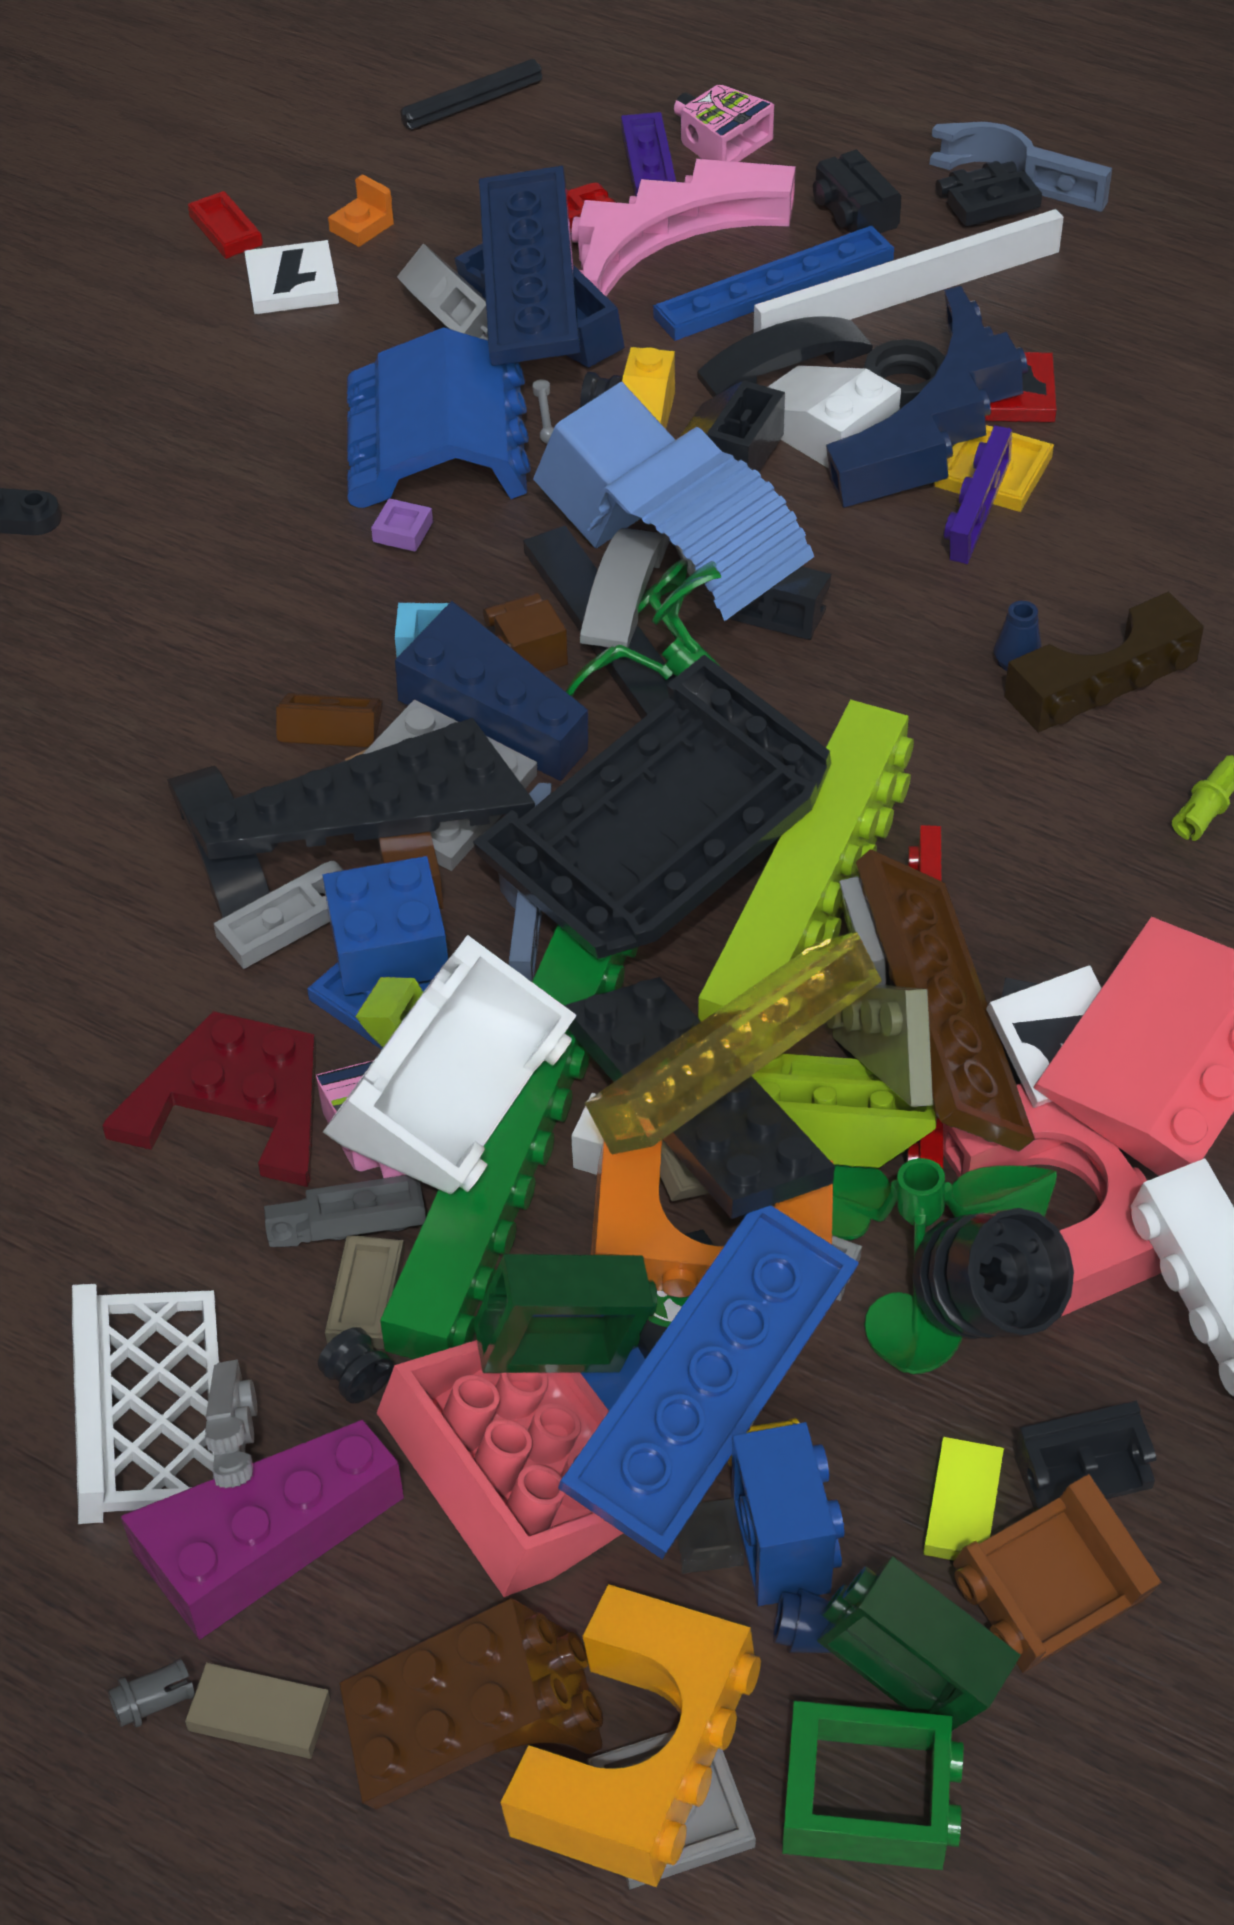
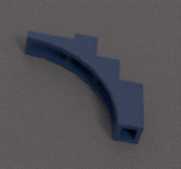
(950, 409)

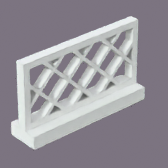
(95, 1389)

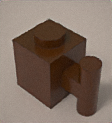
(530, 630)

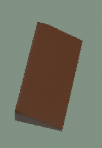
(328, 719)

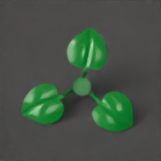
(684, 649)
(896, 1322)

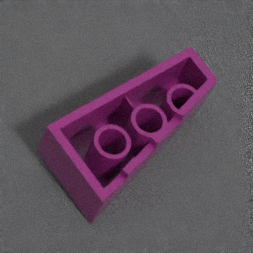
(233, 1545)

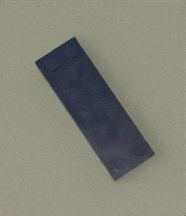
(528, 266)

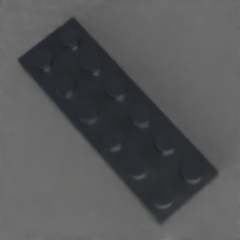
(736, 1147)

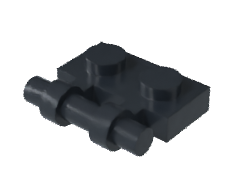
(989, 192)

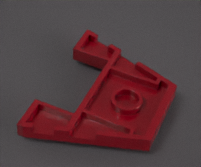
(235, 1072)

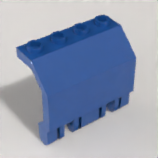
(433, 405)

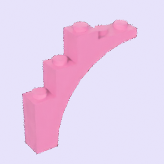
(664, 212)

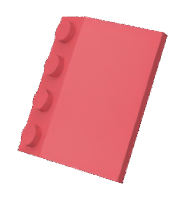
(1154, 1050)
(496, 1459)

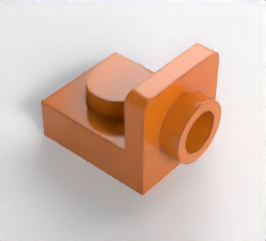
(365, 215)

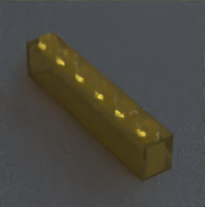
(732, 1044)

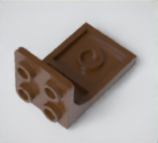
(466, 1696)

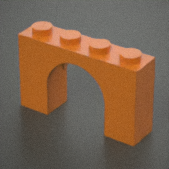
(633, 1222)

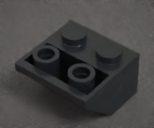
(743, 422)

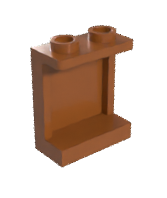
(1056, 1574)

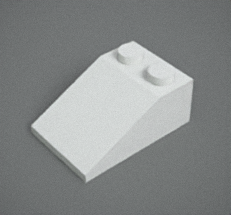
(832, 405)

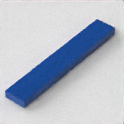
(739, 293)

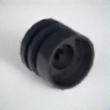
(993, 1274)

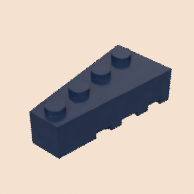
(597, 316)
(475, 675)

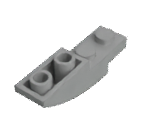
(445, 293)

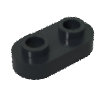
(28, 512)

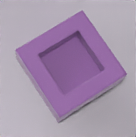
(402, 524)

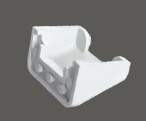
(452, 1070)

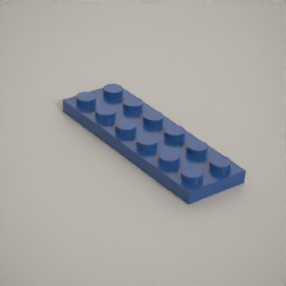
(708, 1378)

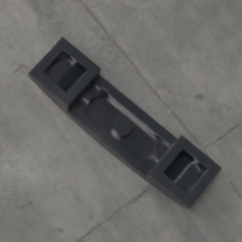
(781, 347)
(234, 879)

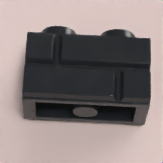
(857, 193)

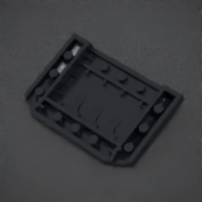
(661, 814)

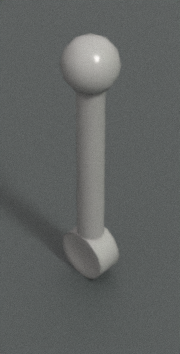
(541, 389)

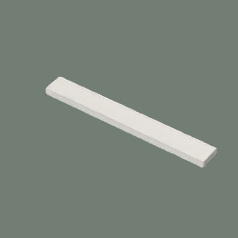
(919, 273)

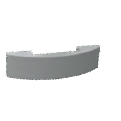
(620, 585)

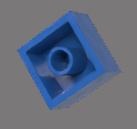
(385, 923)
(784, 1512)

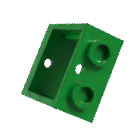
(870, 1839)

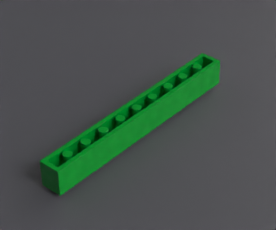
(470, 1229)

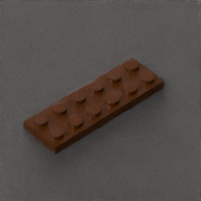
(928, 951)

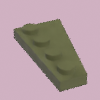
(891, 1038)

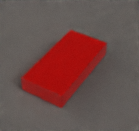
(225, 224)

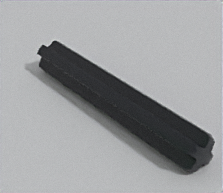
(471, 94)

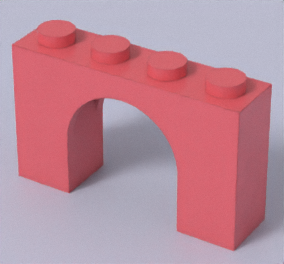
(1104, 1247)

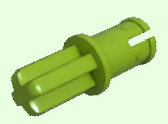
(1207, 801)

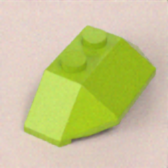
(845, 1108)

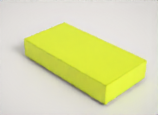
(962, 1497)

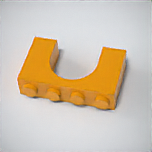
(637, 1814)

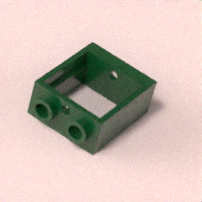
(563, 1285)
(916, 1644)

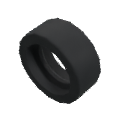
(905, 357)

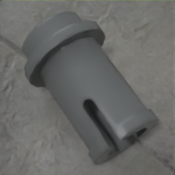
(148, 1693)

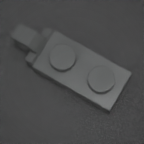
(346, 1211)

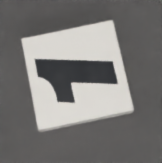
(291, 277)
(1039, 1021)

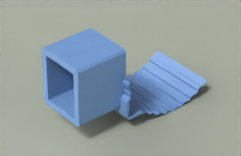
(621, 465)

